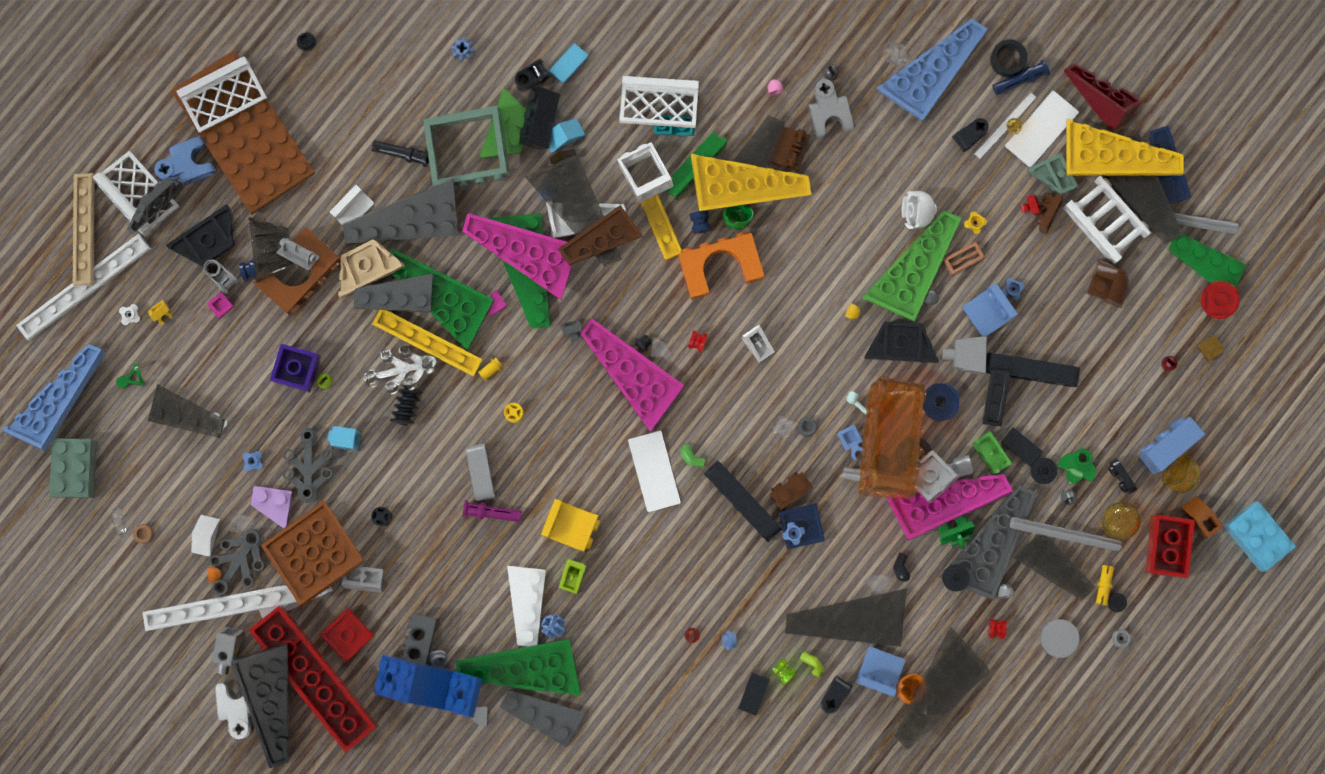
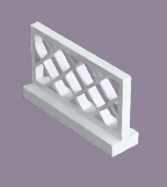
(214, 79)
(659, 86)
(120, 199)

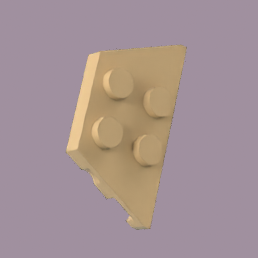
(365, 266)

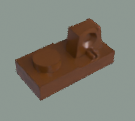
(1052, 205)

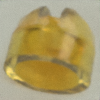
(1016, 123)

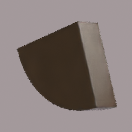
(562, 155)

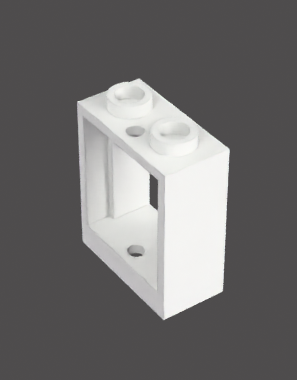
(652, 188)

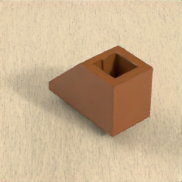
(1205, 520)

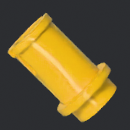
(490, 369)

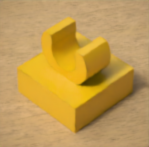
(158, 311)

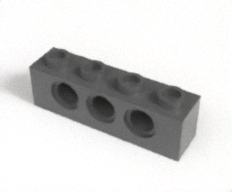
(428, 625)

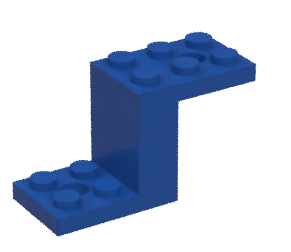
(428, 686)

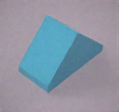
(565, 134)

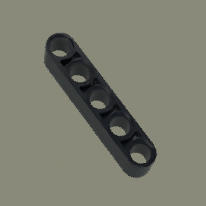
(1035, 370)
(742, 501)

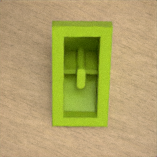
(572, 576)

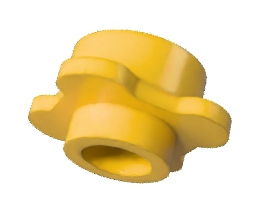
(974, 216)

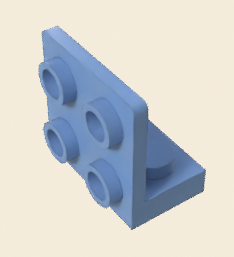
(989, 310)
(880, 671)

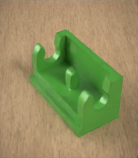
(991, 453)

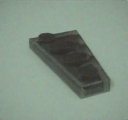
(762, 143)
(180, 413)
(1051, 563)

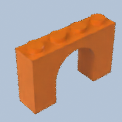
(740, 247)

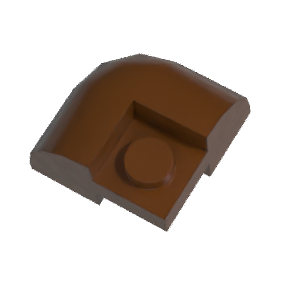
(1109, 283)

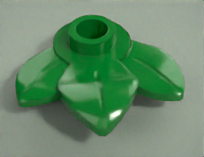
(1075, 468)

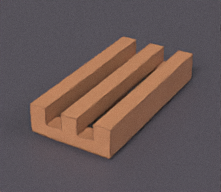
(949, 266)

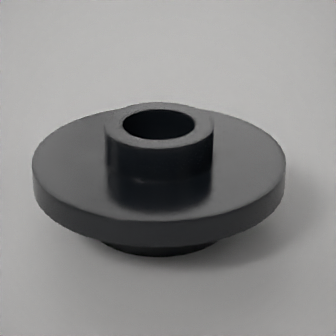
(1043, 470)
(955, 578)

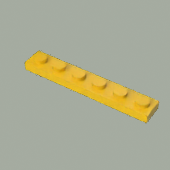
(427, 342)

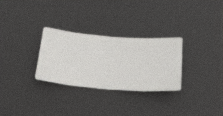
(1041, 129)
(654, 471)

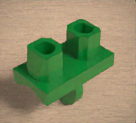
(957, 535)

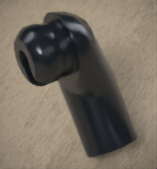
(899, 568)

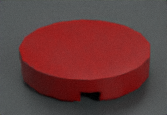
(1220, 299)

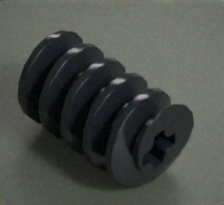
(406, 406)

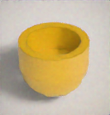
(852, 311)

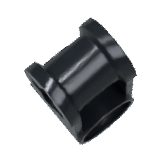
(534, 73)
(969, 135)
(837, 691)

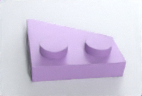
(273, 503)

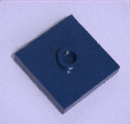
(803, 517)

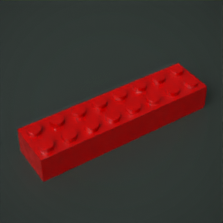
(316, 680)

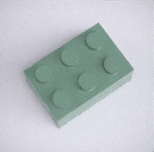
(72, 468)

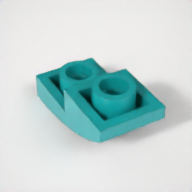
(674, 131)

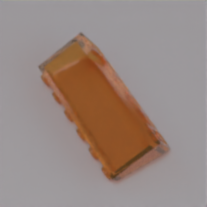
(892, 439)

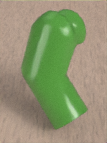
(689, 457)

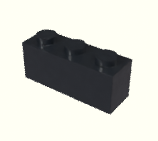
(539, 118)

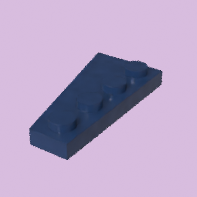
(1174, 186)

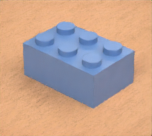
(1170, 444)

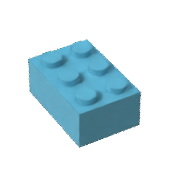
(1259, 536)

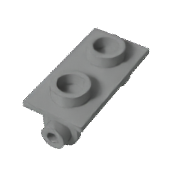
(297, 254)

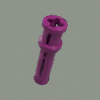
(481, 511)

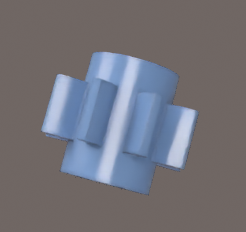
(459, 45)
(553, 626)

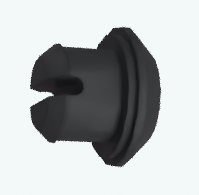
(642, 343)

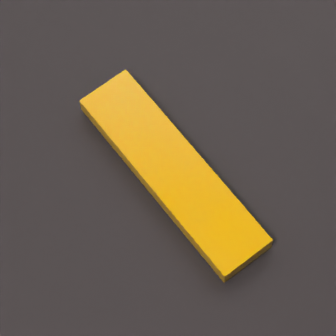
(661, 227)

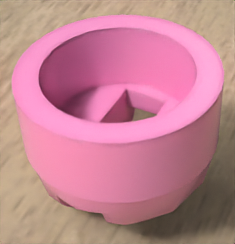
(775, 87)

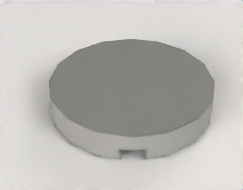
(1059, 638)

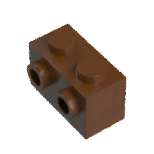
(792, 490)

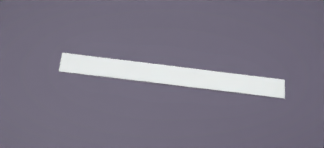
(999, 132)

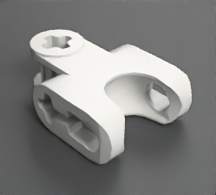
(234, 711)

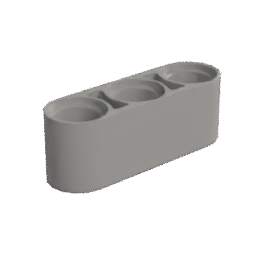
(480, 472)

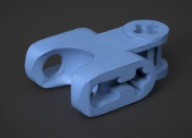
(182, 163)

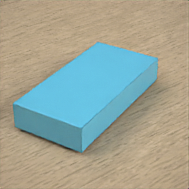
(568, 63)

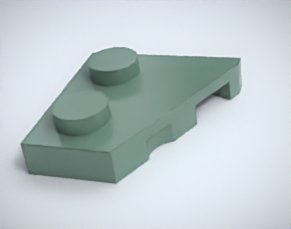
(1053, 174)

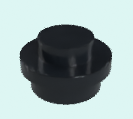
(306, 41)

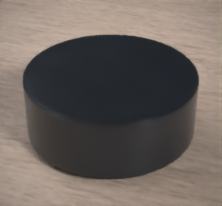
(1117, 602)

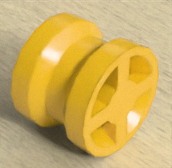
(511, 412)

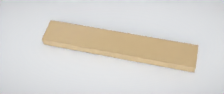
(83, 230)

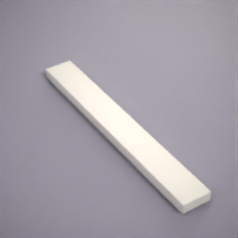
(73, 295)
(217, 607)

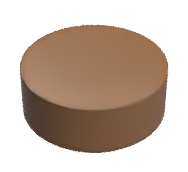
(143, 533)

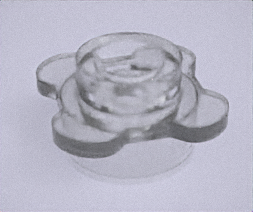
(778, 427)

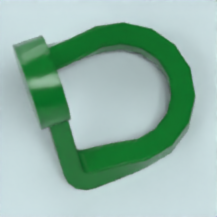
(123, 382)

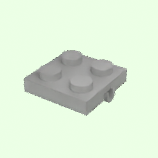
(934, 476)

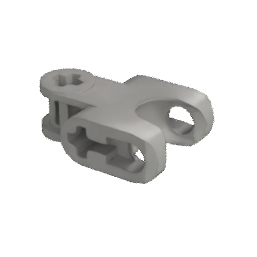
(828, 108)

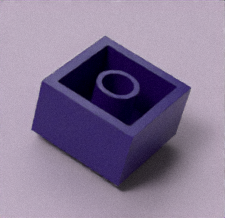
(295, 368)

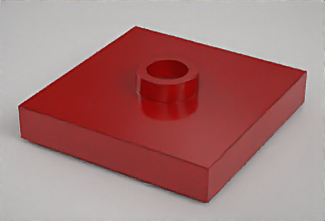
(347, 635)

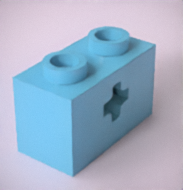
(344, 438)

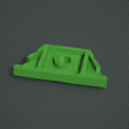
(513, 122)

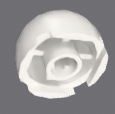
(918, 209)

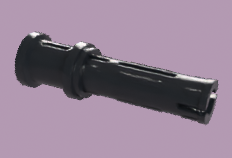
(409, 154)

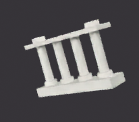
(1100, 238)

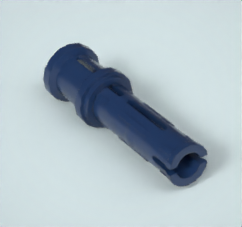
(1029, 74)

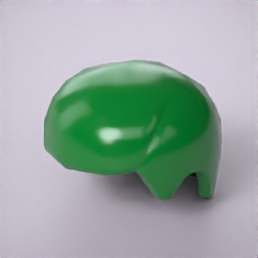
(738, 216)

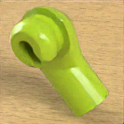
(814, 662)

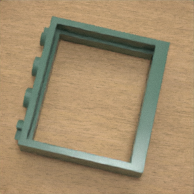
(461, 118)

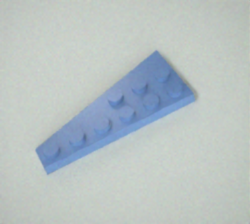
(926, 78)
(53, 403)

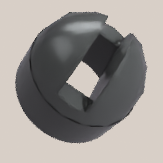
(827, 74)
(931, 297)
(1068, 497)

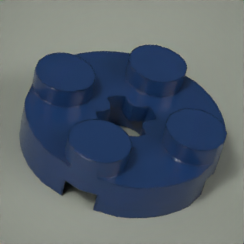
(951, 402)

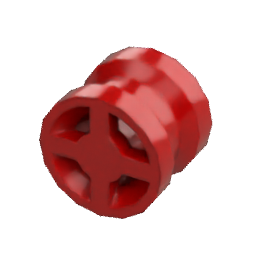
(697, 341)
(997, 629)

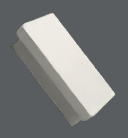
(352, 205)

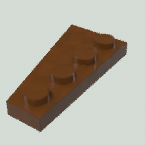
(605, 234)

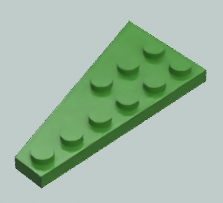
(910, 277)

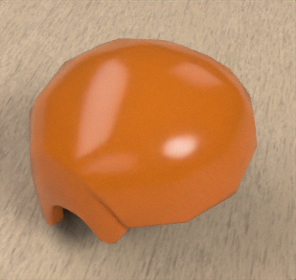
(907, 687)

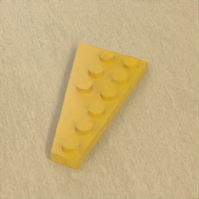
(1109, 154)
(735, 184)

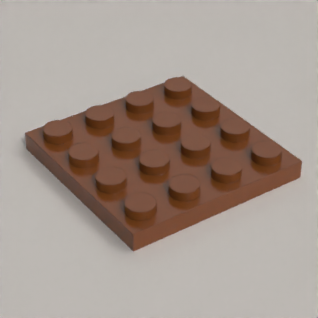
(313, 553)

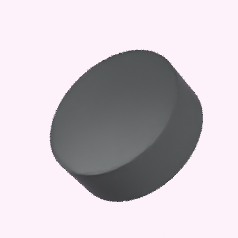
(807, 426)

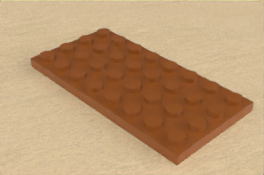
(251, 145)

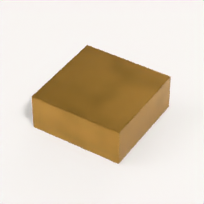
(1210, 348)

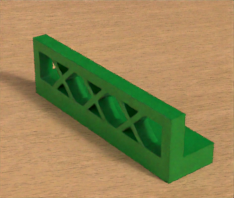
(684, 175)

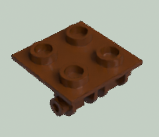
(790, 148)

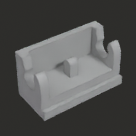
(364, 579)

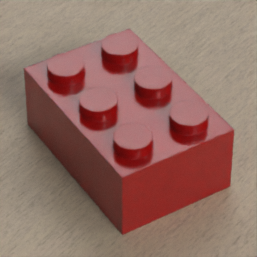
(1169, 546)

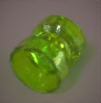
(783, 672)

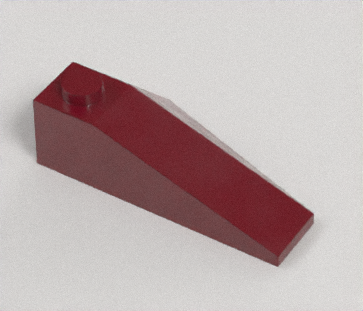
(1108, 103)

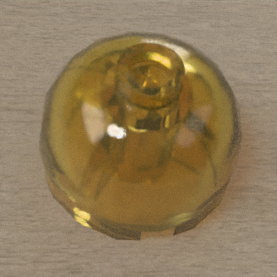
(1183, 474)
(1120, 521)

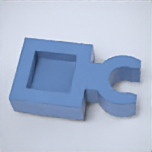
(850, 439)

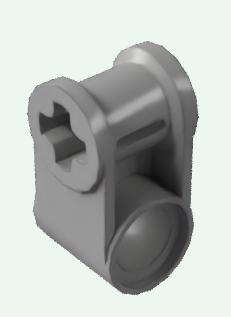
(223, 278)

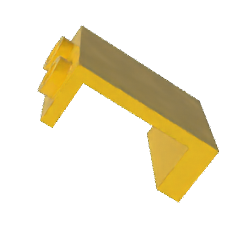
(570, 525)

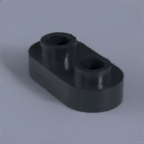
(1118, 470)

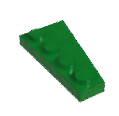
(1207, 261)

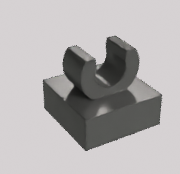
(571, 328)

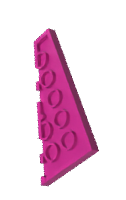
(524, 250)
(639, 379)
(919, 516)

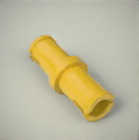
(1105, 585)

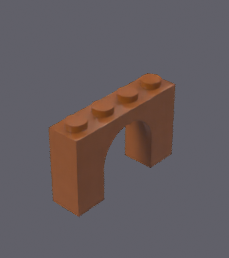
(291, 297)

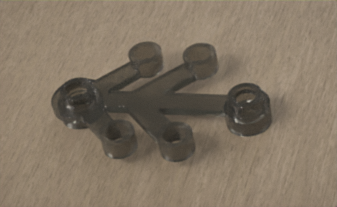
(401, 369)

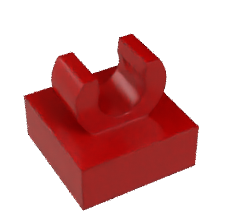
(1032, 205)

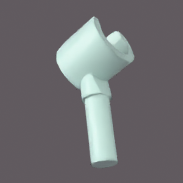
(852, 399)

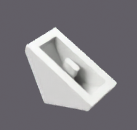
(758, 343)
(204, 535)

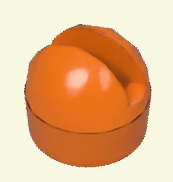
(213, 574)

